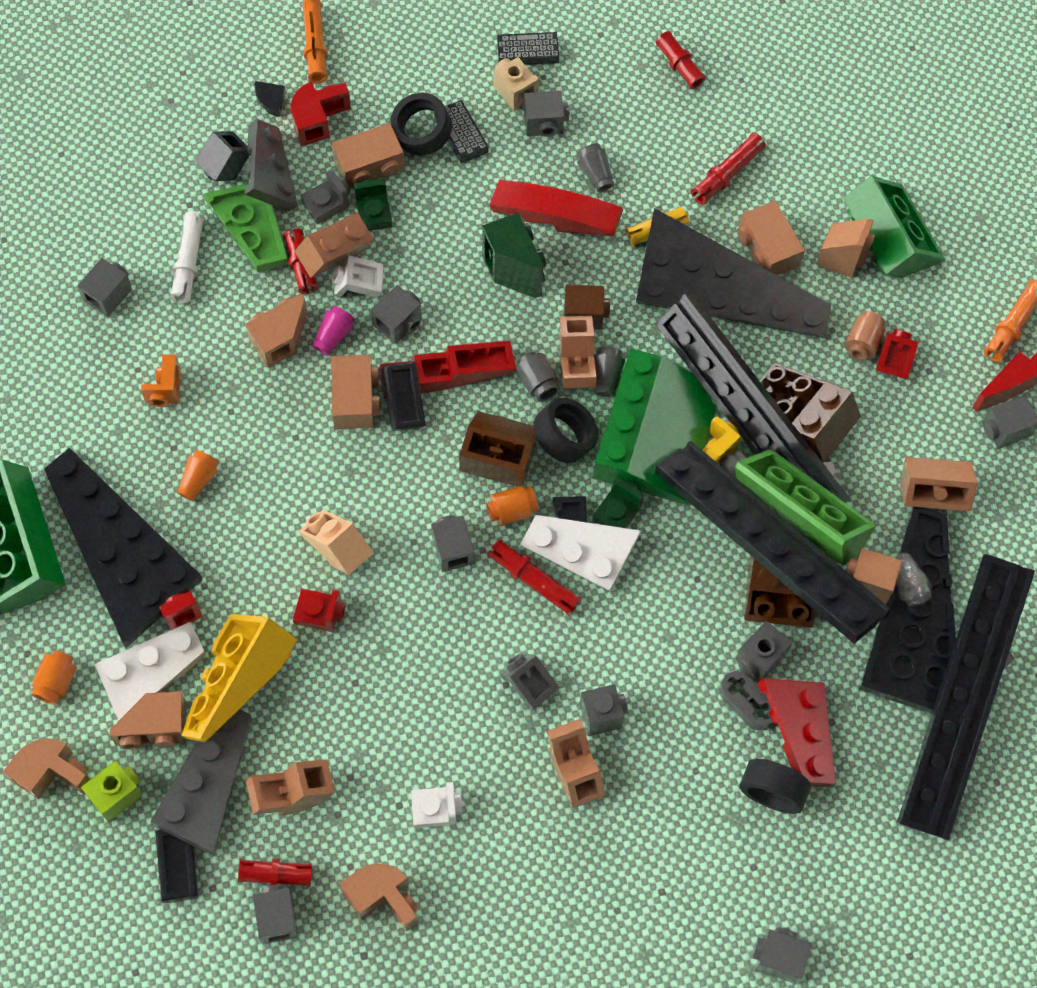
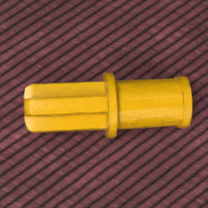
(640, 232)

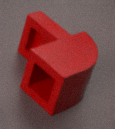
(312, 107)

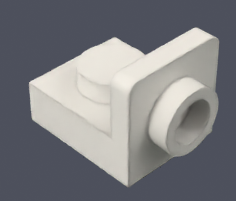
(358, 276)
(435, 806)

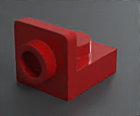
(897, 354)
(319, 609)
(180, 610)

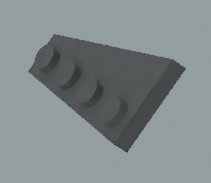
(201, 791)

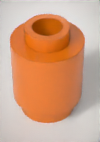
(512, 505)
(53, 677)

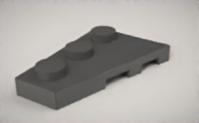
(269, 167)

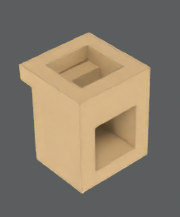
(513, 80)

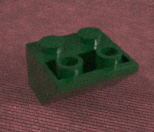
(512, 255)

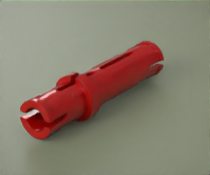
(719, 176)
(522, 568)

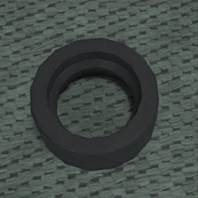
(409, 106)
(554, 441)
(775, 786)

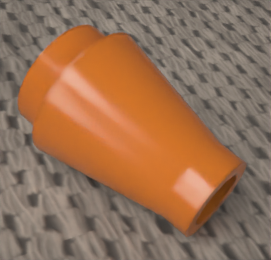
(197, 474)

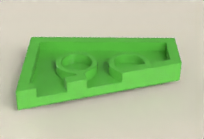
(250, 225)

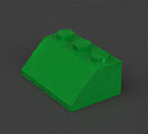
(901, 236)

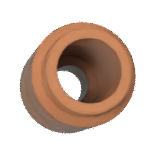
(865, 336)

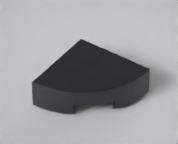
(270, 97)
(571, 508)

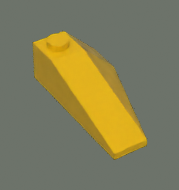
(245, 659)

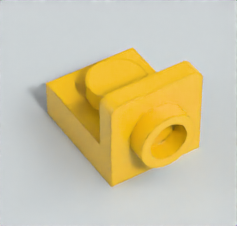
(725, 439)

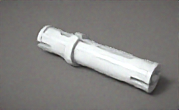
(185, 267)

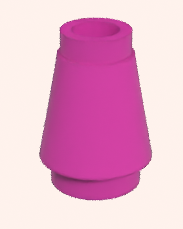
(333, 329)

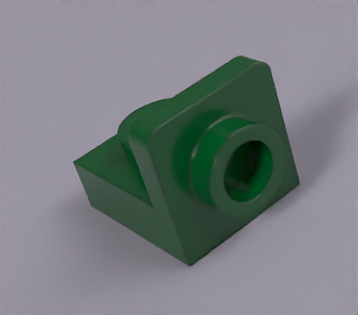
(373, 204)
(619, 505)

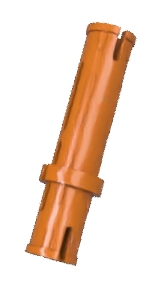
(314, 40)
(1010, 329)

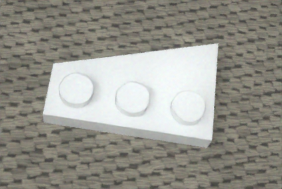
(582, 547)
(149, 667)

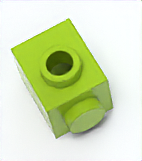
(113, 790)

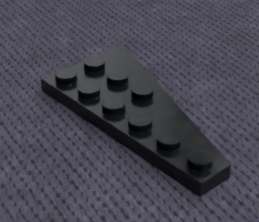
(723, 282)
(123, 552)
(917, 640)

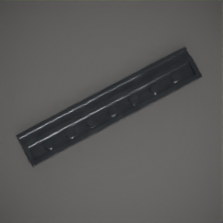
(738, 390)
(773, 542)
(966, 696)

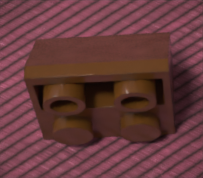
(498, 449)
(772, 600)

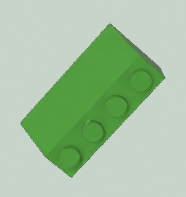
(806, 505)

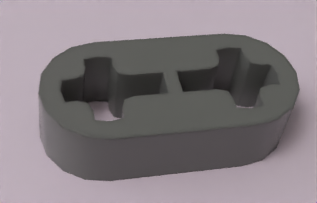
(741, 705)

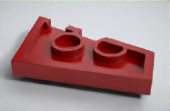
(804, 724)

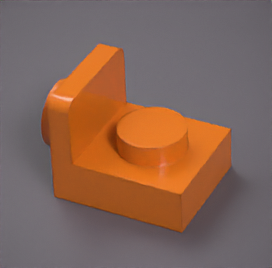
(167, 386)

